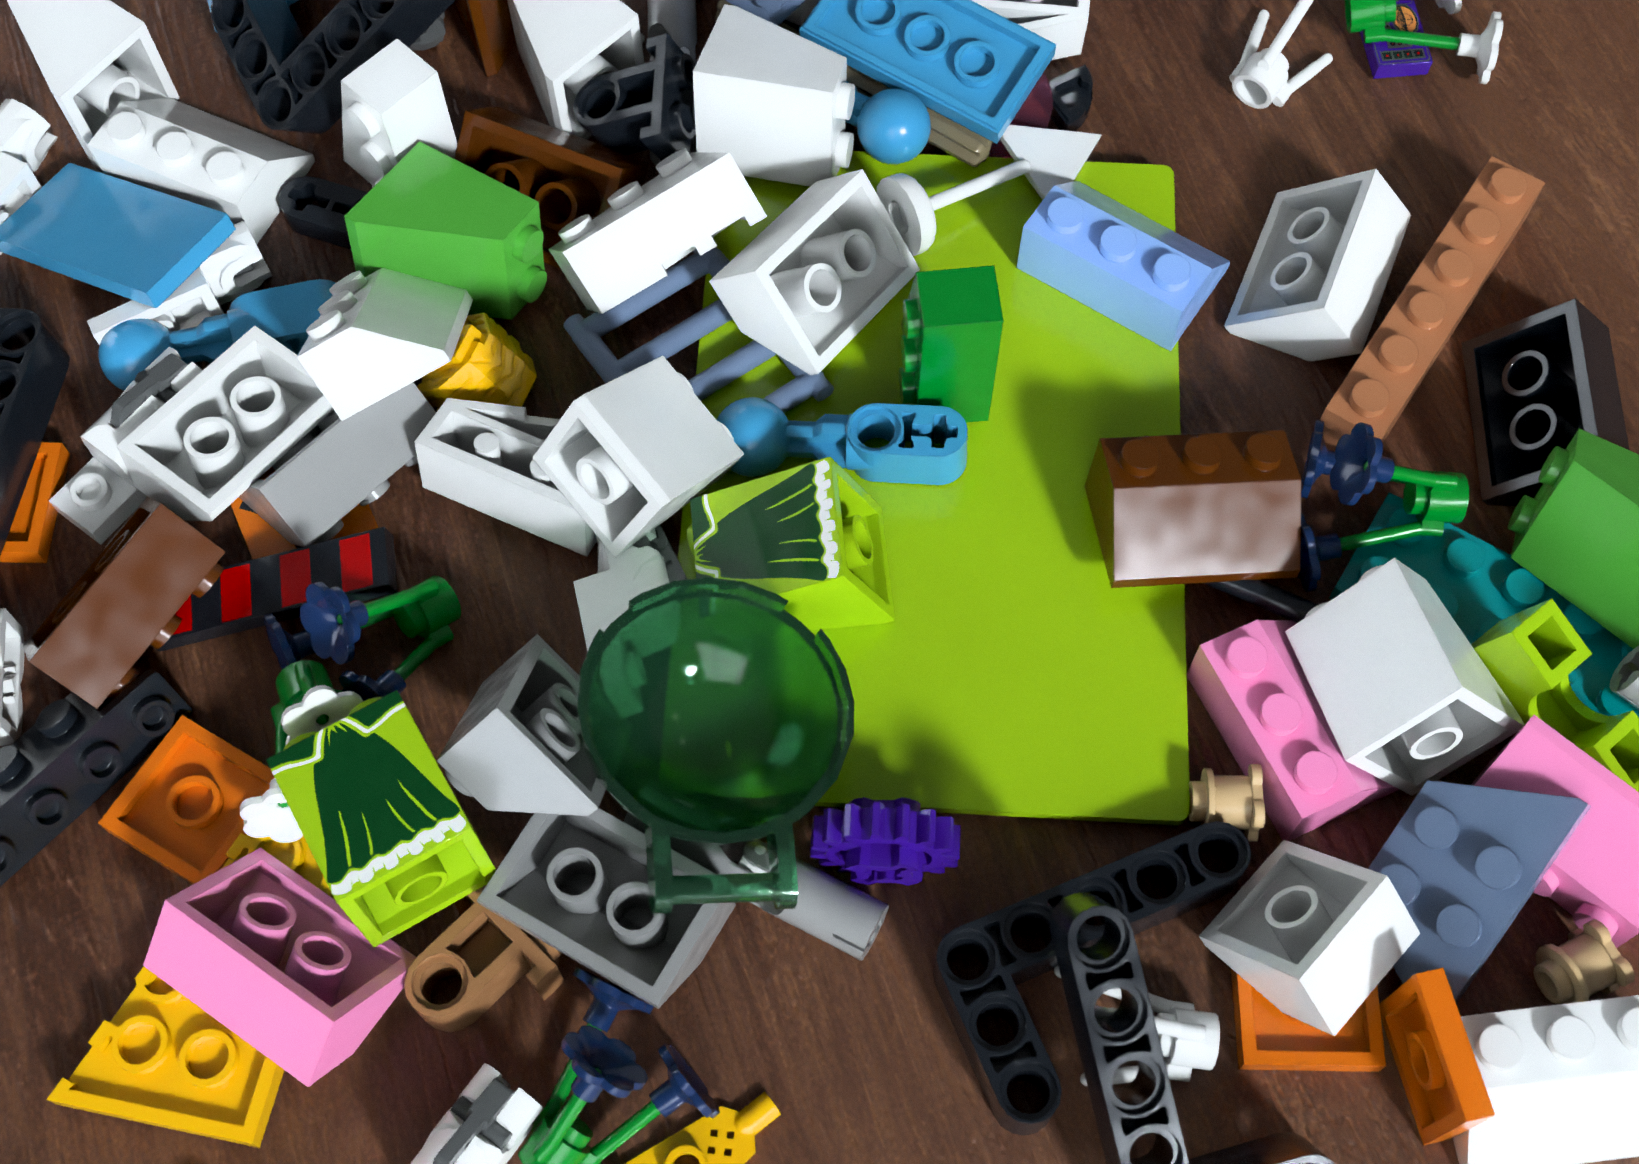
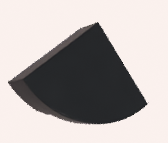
(1071, 98)

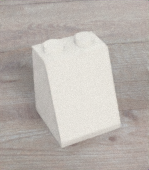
(569, 45)
(92, 59)
(772, 101)
(636, 453)
(1400, 680)

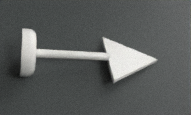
(1040, 154)

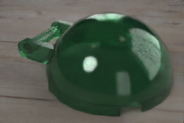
(715, 728)

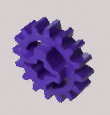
(885, 841)

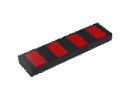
(277, 585)

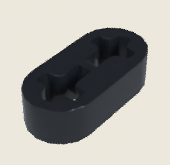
(317, 222)

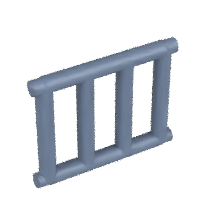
(587, 334)

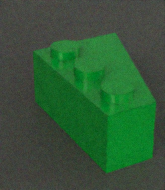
(951, 340)

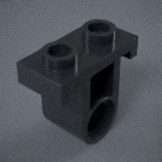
(642, 104)

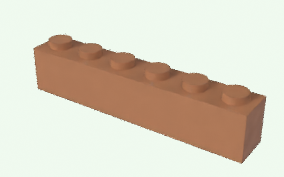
(1432, 303)

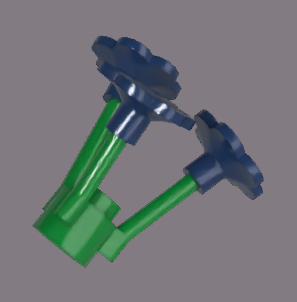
(1353, 471)
(336, 624)
(608, 1065)

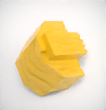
(483, 368)

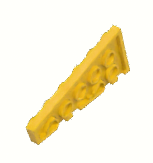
(174, 1062)

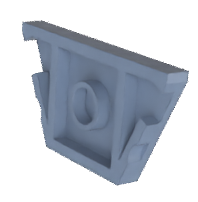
(1468, 867)

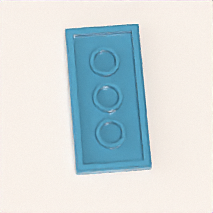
(942, 51)
(114, 234)

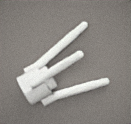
(1263, 74)
(1185, 1035)

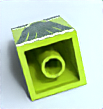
(803, 538)
(381, 818)

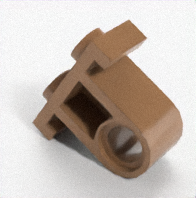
(489, 959)

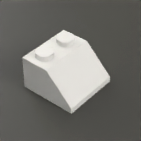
(1312, 934)

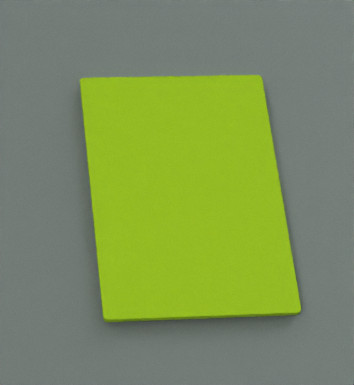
(1009, 653)

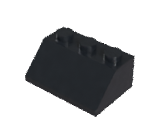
(1534, 391)

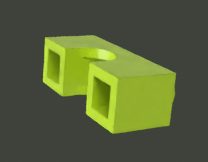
(1531, 664)

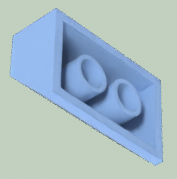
(1118, 262)

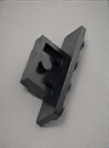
(74, 759)

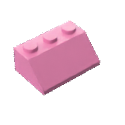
(1274, 720)
(1600, 862)
(277, 964)

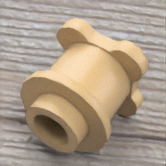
(1229, 800)
(1581, 966)

